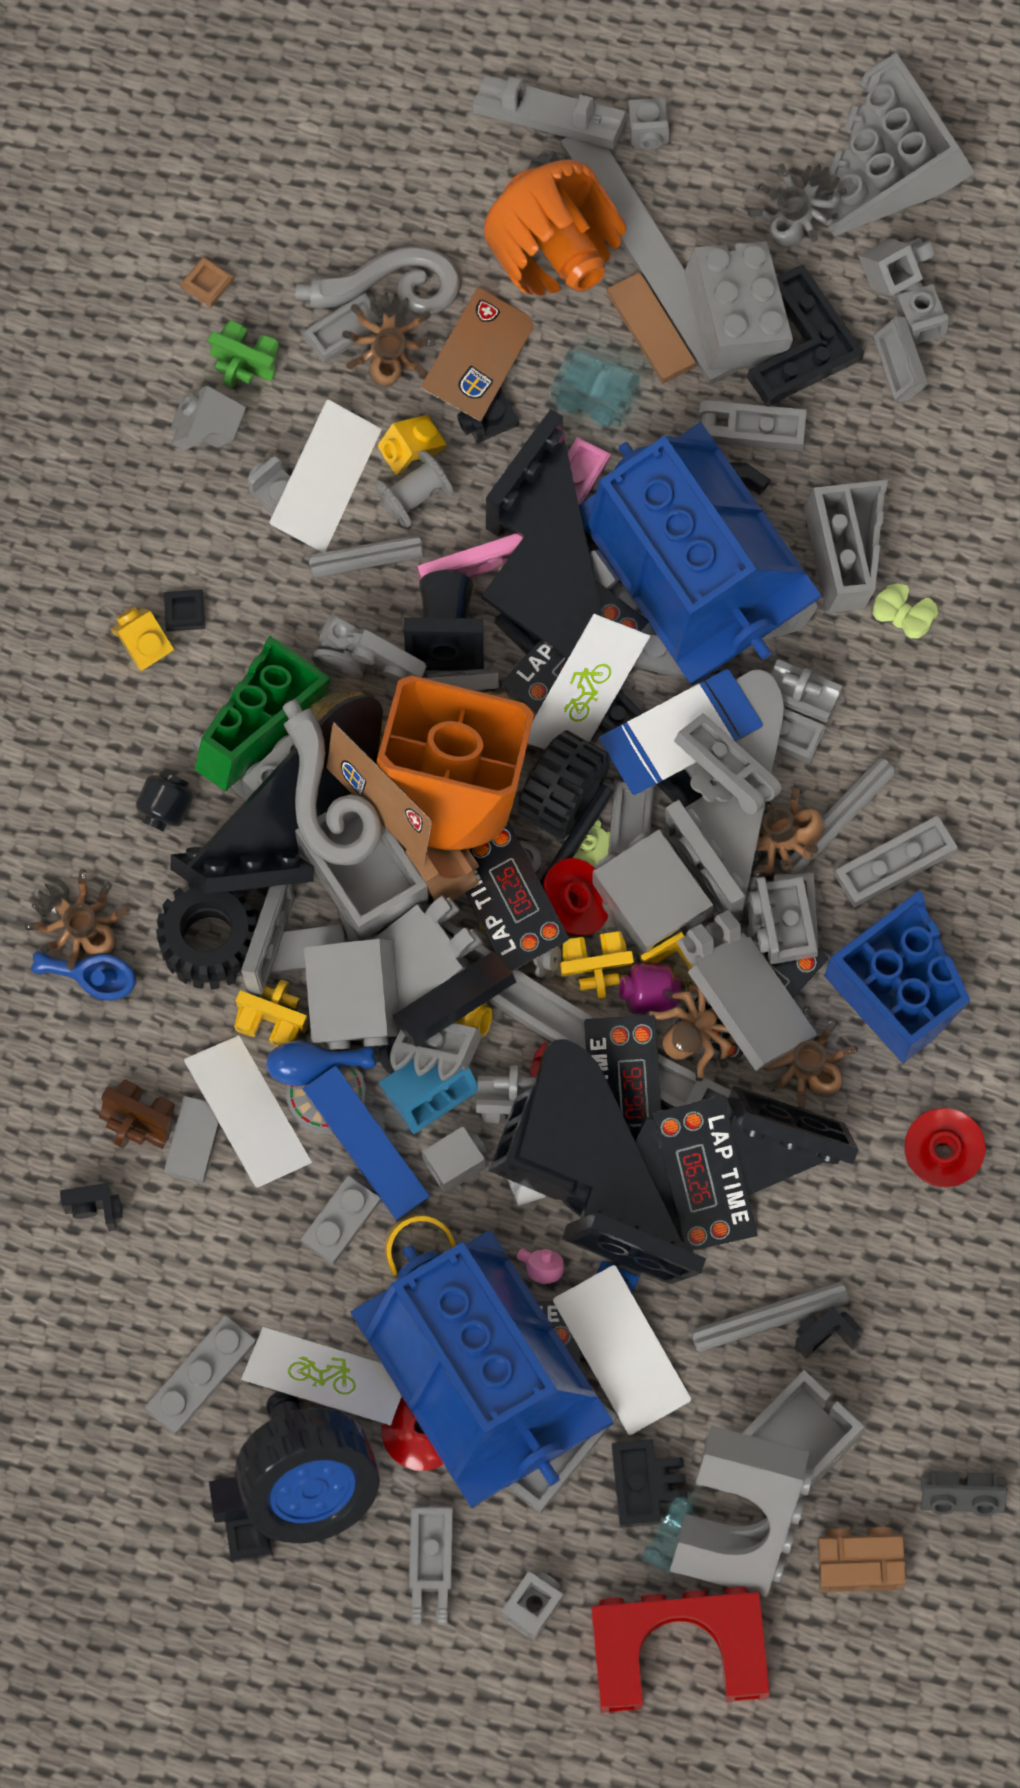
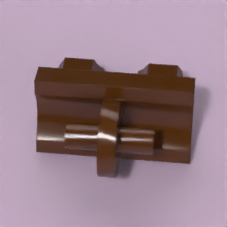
(133, 1119)

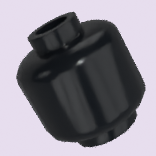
(164, 800)

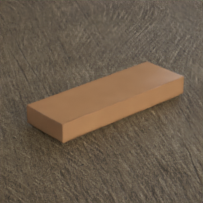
(651, 328)

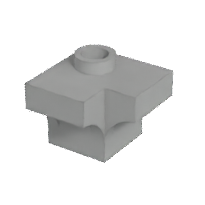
(206, 418)

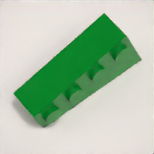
(254, 715)

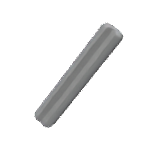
(366, 556)

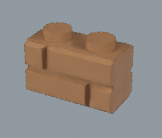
(861, 1561)

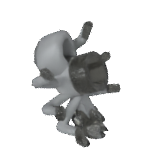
(796, 204)

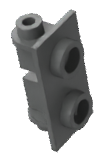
(982, 1494)

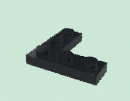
(827, 345)

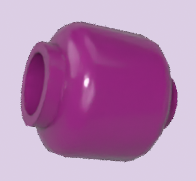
(645, 985)

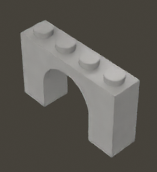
(772, 1479)

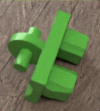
(242, 361)

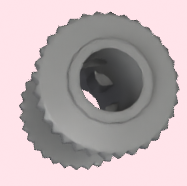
(414, 488)

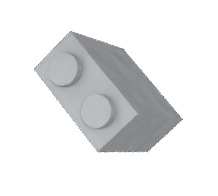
(651, 891)
(352, 993)

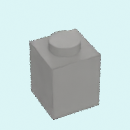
(455, 1158)

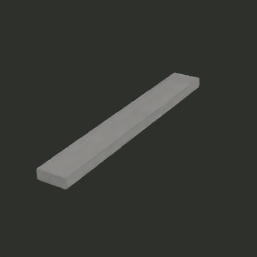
(648, 250)

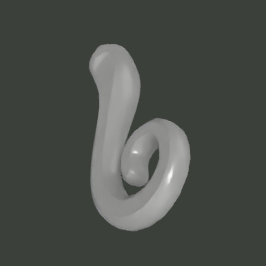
(337, 291)
(310, 744)

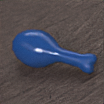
(99, 975)
(303, 1062)

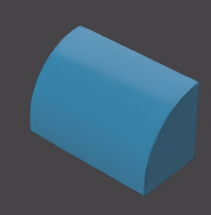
(426, 1097)

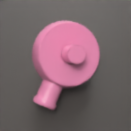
(542, 1265)

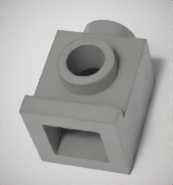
(923, 323)
(538, 1587)

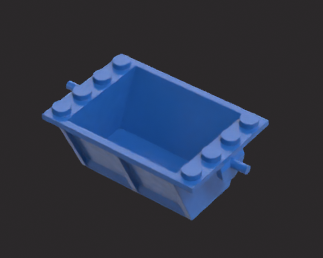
(695, 551)
(480, 1367)

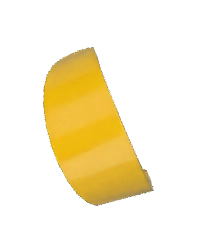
(404, 1222)

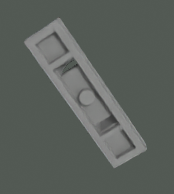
(549, 111)

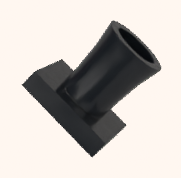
(444, 634)

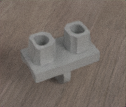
(806, 691)
(498, 1094)

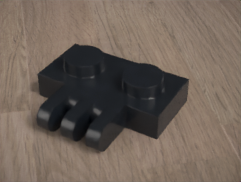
(643, 1482)

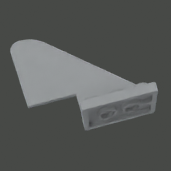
(719, 836)

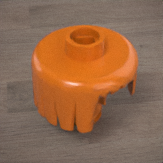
(563, 214)

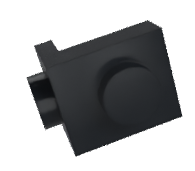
(817, 1331)

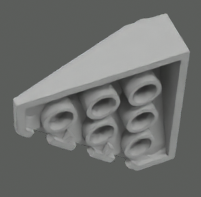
(895, 153)

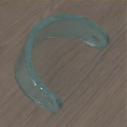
(663, 1546)

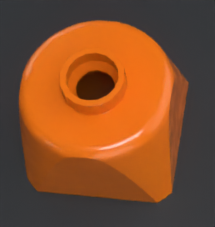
(456, 757)

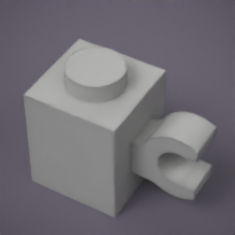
(895, 264)

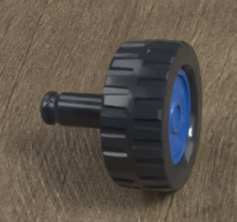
(306, 1473)

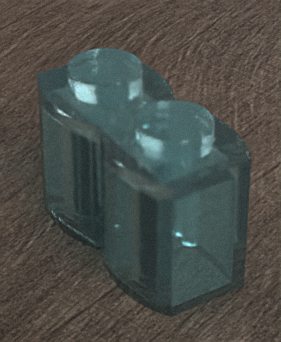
(594, 388)

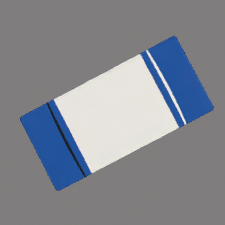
(646, 746)

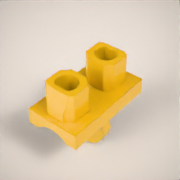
(614, 956)
(255, 1009)

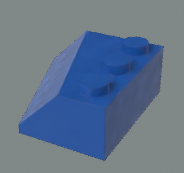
(900, 979)

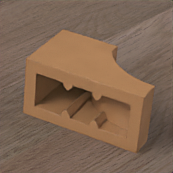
(447, 872)

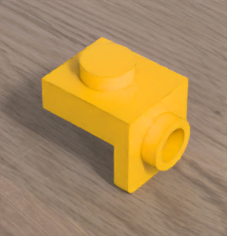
(407, 439)
(142, 637)

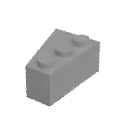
(845, 541)

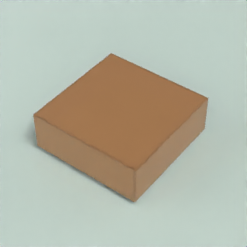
(207, 282)

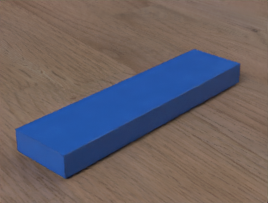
(366, 1143)

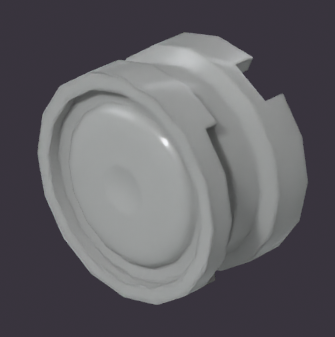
(338, 661)

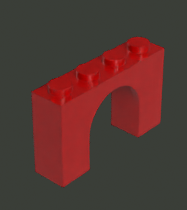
(730, 1619)

